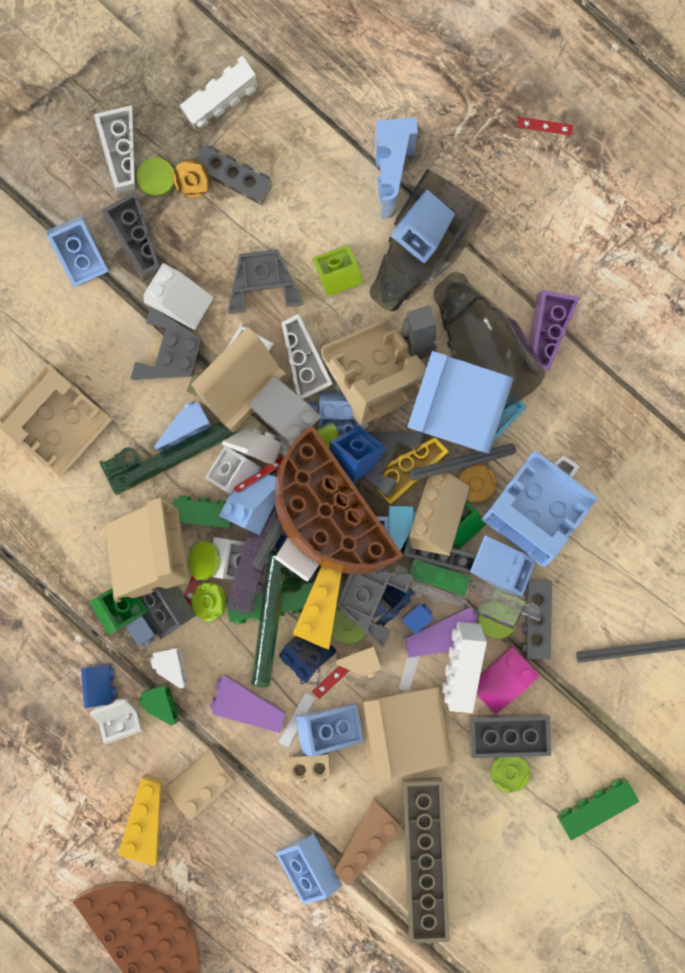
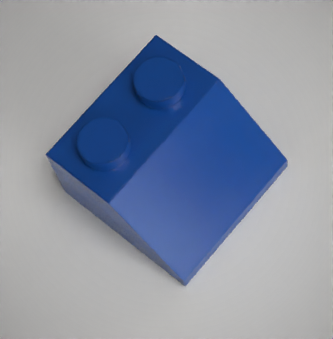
(356, 452)
(98, 685)

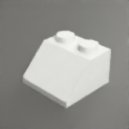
(255, 445)
(230, 470)
(230, 557)
(170, 665)

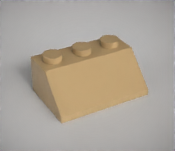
(361, 661)
(200, 784)

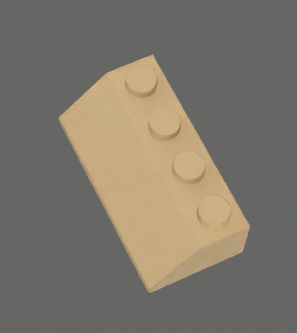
(439, 514)

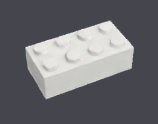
(464, 667)

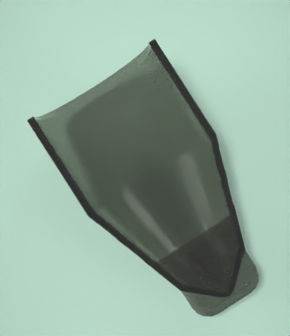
(402, 273)
(487, 335)

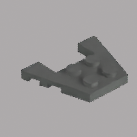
(261, 272)
(177, 350)
(391, 441)
(363, 595)

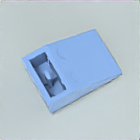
(423, 226)
(336, 410)
(503, 566)

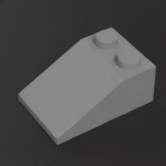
(283, 410)

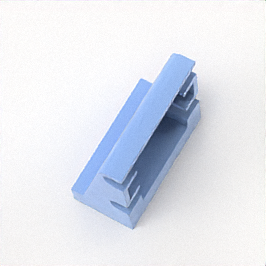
(392, 144)
(460, 402)
(539, 509)

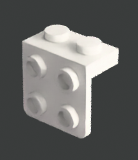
(117, 720)

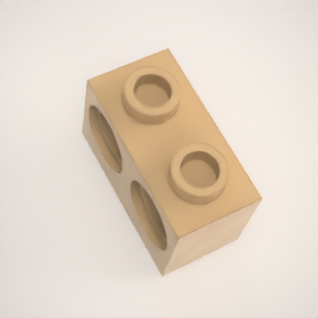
(309, 763)

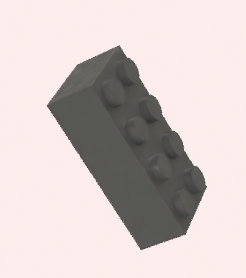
(509, 735)

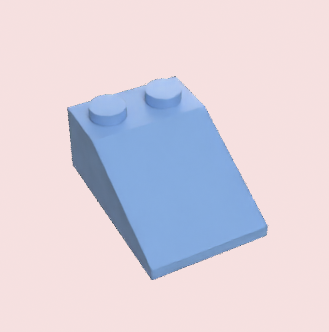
(77, 250)
(185, 425)
(252, 505)
(329, 729)

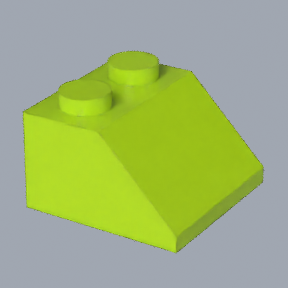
(338, 270)

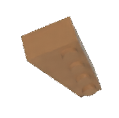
(368, 840)

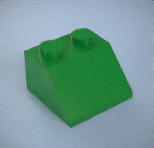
(469, 526)
(117, 614)
(160, 703)

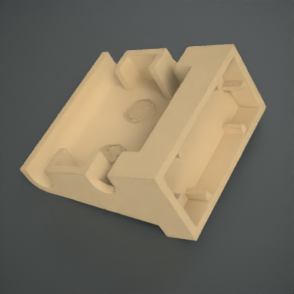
(374, 370)
(236, 379)
(54, 420)
(146, 550)
(407, 732)

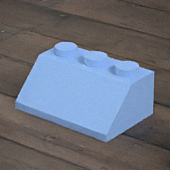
(308, 869)

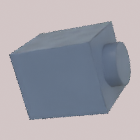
(141, 631)

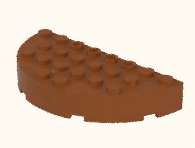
(327, 513)
(140, 928)

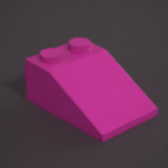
(505, 679)

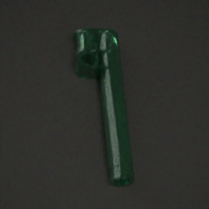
(126, 475)
(277, 582)

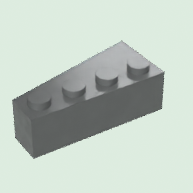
(130, 230)
(420, 330)

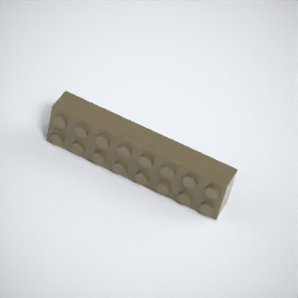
(425, 860)

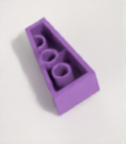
(549, 324)

